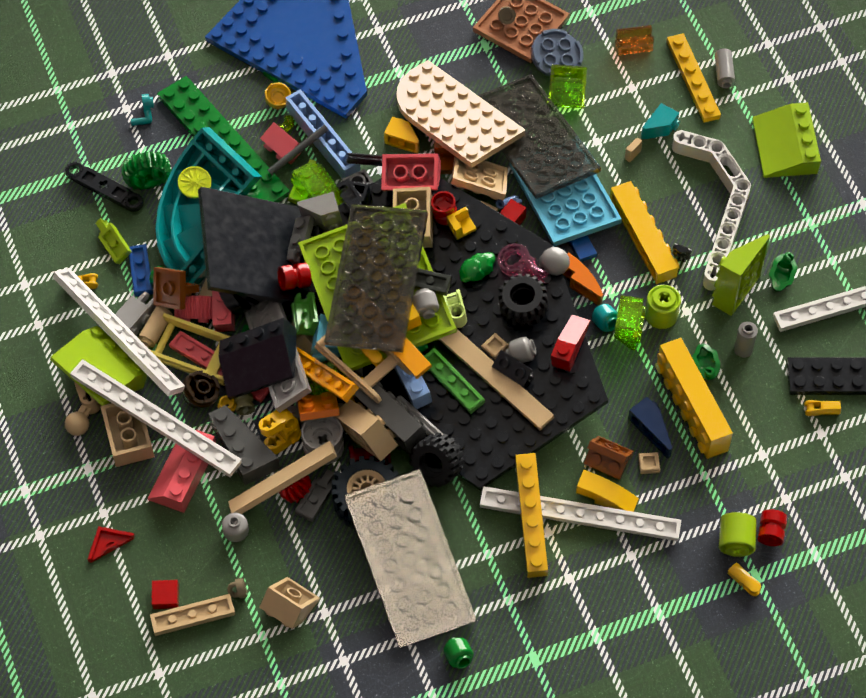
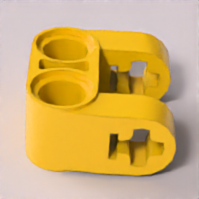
(283, 430)

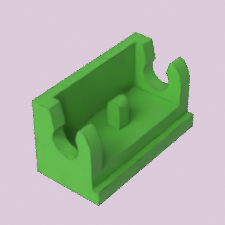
(305, 314)

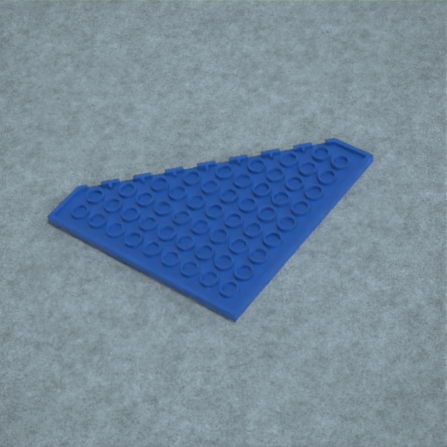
(300, 44)

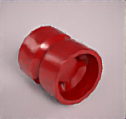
(443, 205)
(295, 276)
(772, 527)

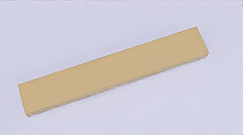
(283, 478)

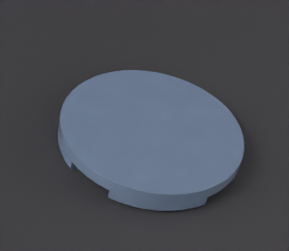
(555, 48)

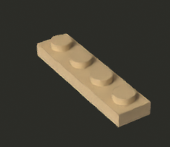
(192, 614)

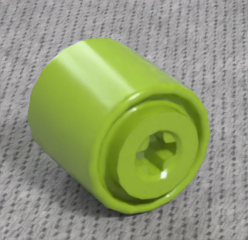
(662, 306)
(737, 534)

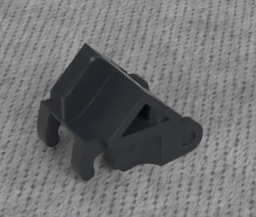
(356, 193)

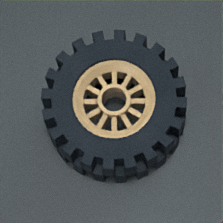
(349, 479)

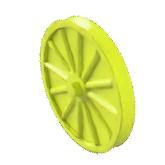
(192, 179)

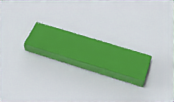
(454, 381)

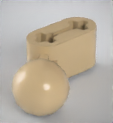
(78, 422)

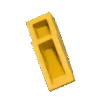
(605, 492)

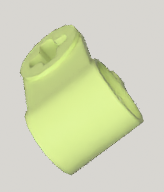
(456, 307)

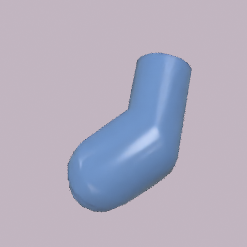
(501, 204)

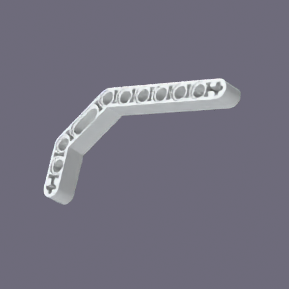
(739, 187)

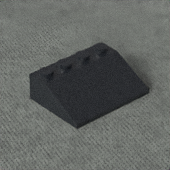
(258, 357)

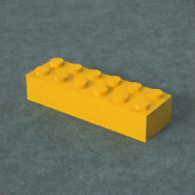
(693, 398)

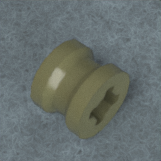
(244, 404)

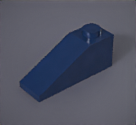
(649, 421)

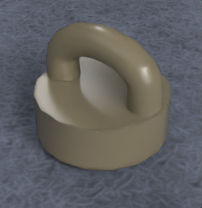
(506, 15)
(240, 586)

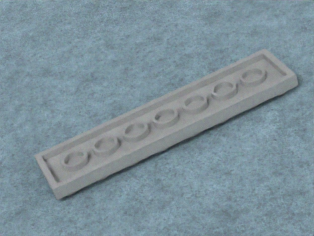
(291, 390)

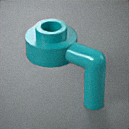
(147, 105)

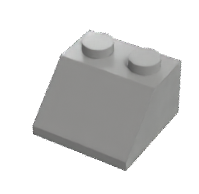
(323, 210)

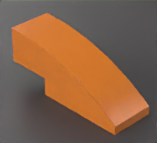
(583, 281)

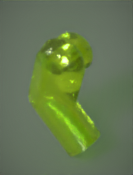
(288, 123)

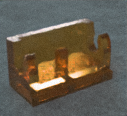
(634, 40)

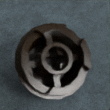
(200, 389)

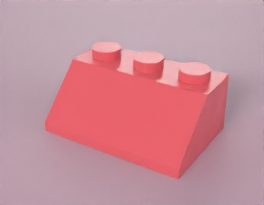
(410, 171)

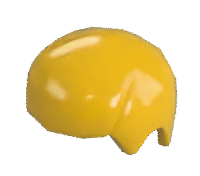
(276, 94)

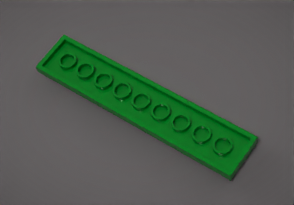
(197, 112)

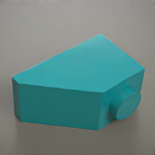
(661, 122)

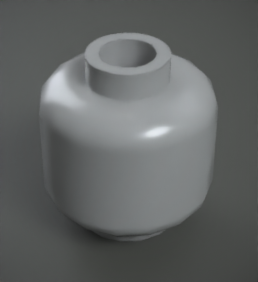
(425, 303)
(522, 349)
(235, 527)

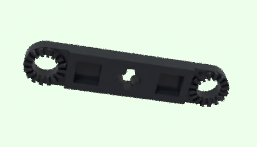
(114, 192)

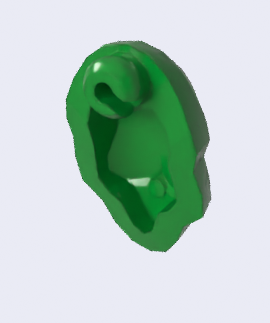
(477, 267)
(783, 271)
(707, 361)

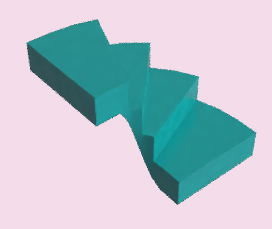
(179, 216)

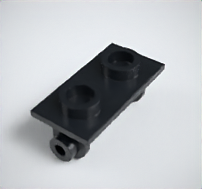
(513, 368)

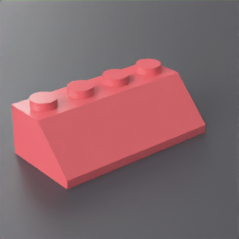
(179, 478)

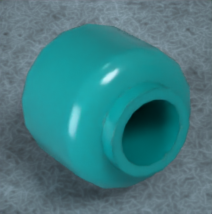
(605, 317)

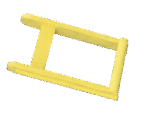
(214, 364)

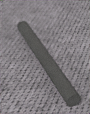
(298, 149)

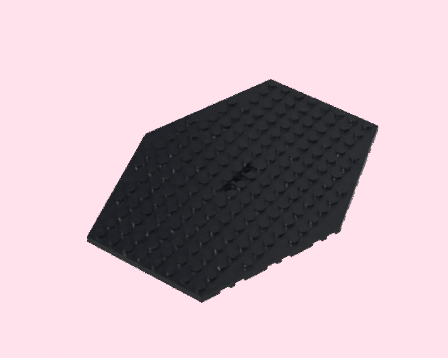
(496, 429)

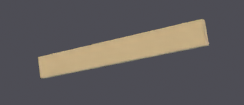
(506, 387)

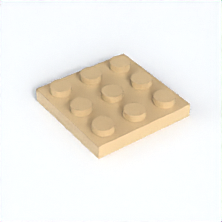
(481, 179)

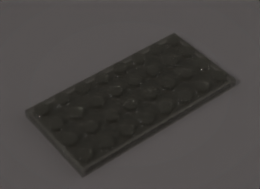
(550, 151)
(376, 278)
(410, 559)

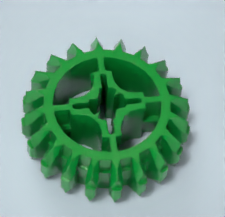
(146, 170)

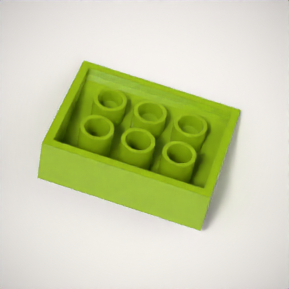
(787, 141)
(739, 274)
(104, 354)

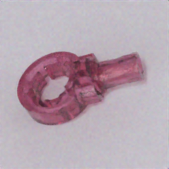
(524, 266)

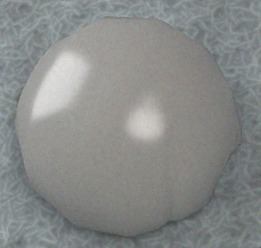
(554, 261)

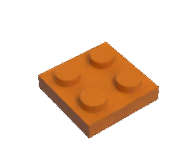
(318, 406)

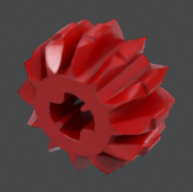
(296, 490)

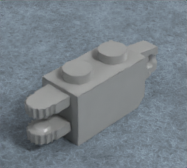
(136, 312)

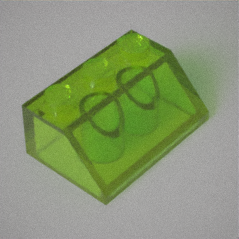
(313, 181)

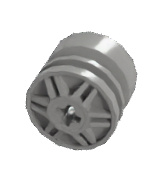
(320, 431)

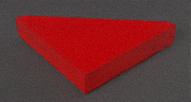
(106, 541)

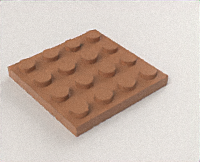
(530, 21)

